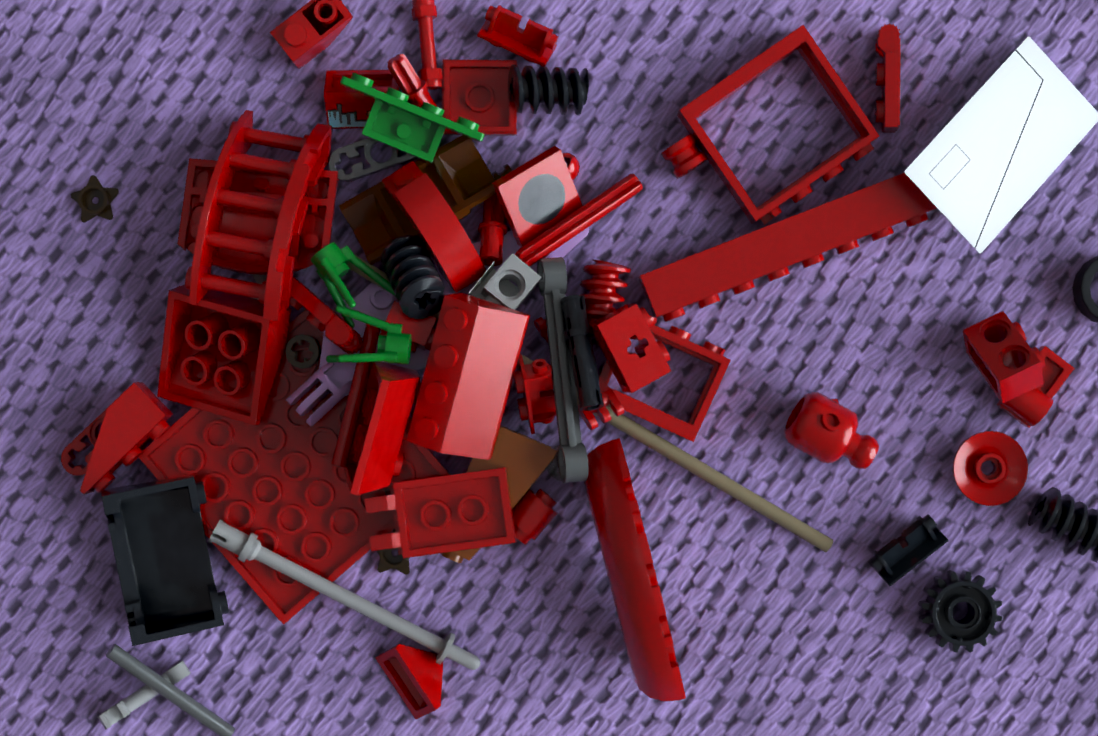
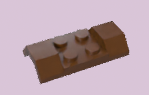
(455, 171)

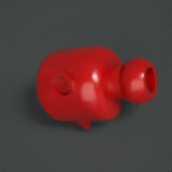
(828, 431)

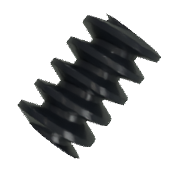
(548, 88)
(413, 277)
(1068, 519)

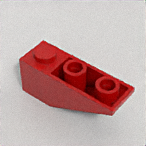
(124, 429)

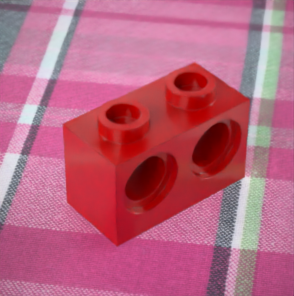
(1004, 356)

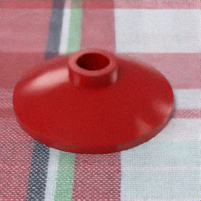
(1008, 472)

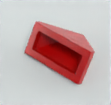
(414, 677)

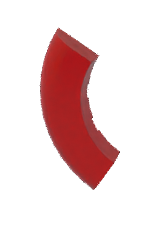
(632, 574)

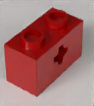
(613, 336)

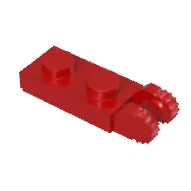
(888, 76)
(325, 318)

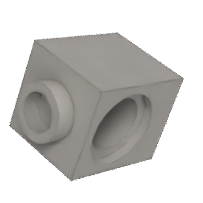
(516, 271)

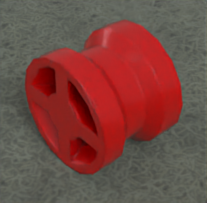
(684, 156)

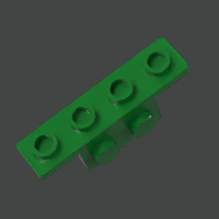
(406, 125)

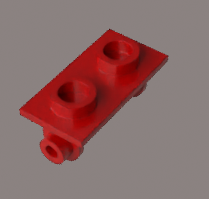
(502, 30)
(531, 381)

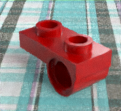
(1035, 404)

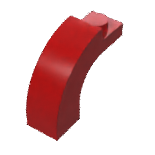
(436, 225)

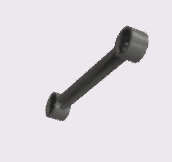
(571, 451)

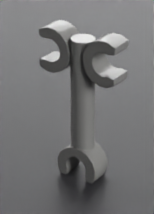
(141, 696)

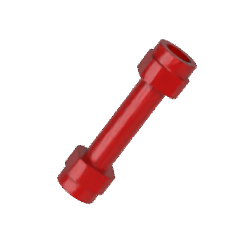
(424, 12)

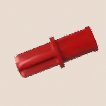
(409, 81)
(492, 232)

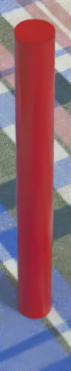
(355, 399)

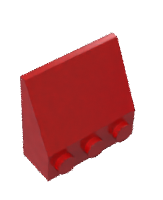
(220, 354)
(381, 427)

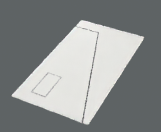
(1003, 144)

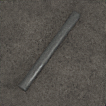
(169, 691)

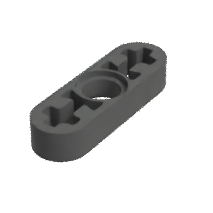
(358, 169)

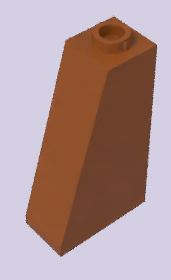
(525, 463)

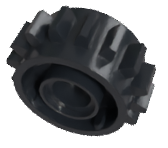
(980, 616)

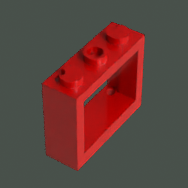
(679, 340)

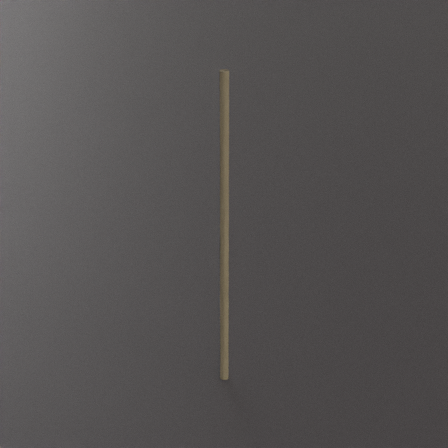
(691, 464)

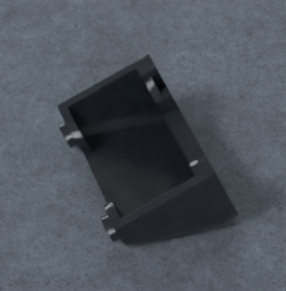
(163, 558)

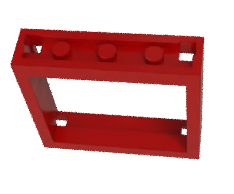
(833, 85)

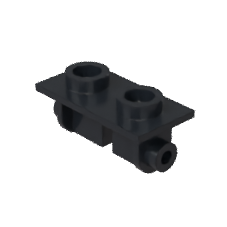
(908, 550)

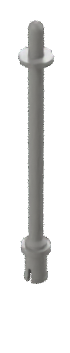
(250, 548)

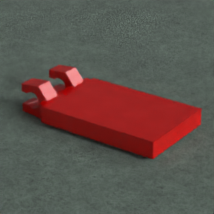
(446, 513)

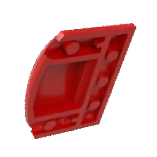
(254, 224)

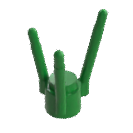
(332, 265)
(391, 348)

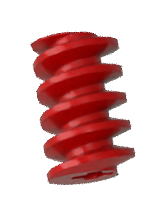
(603, 288)

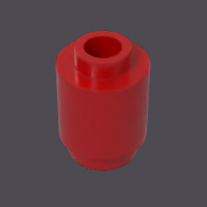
(533, 515)

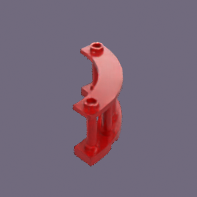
(288, 209)

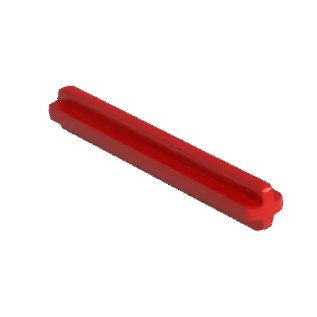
(579, 220)

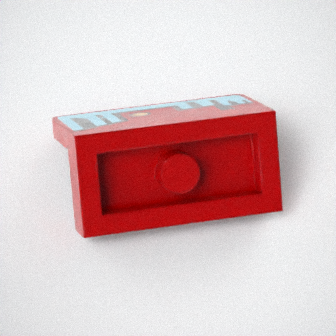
(348, 107)

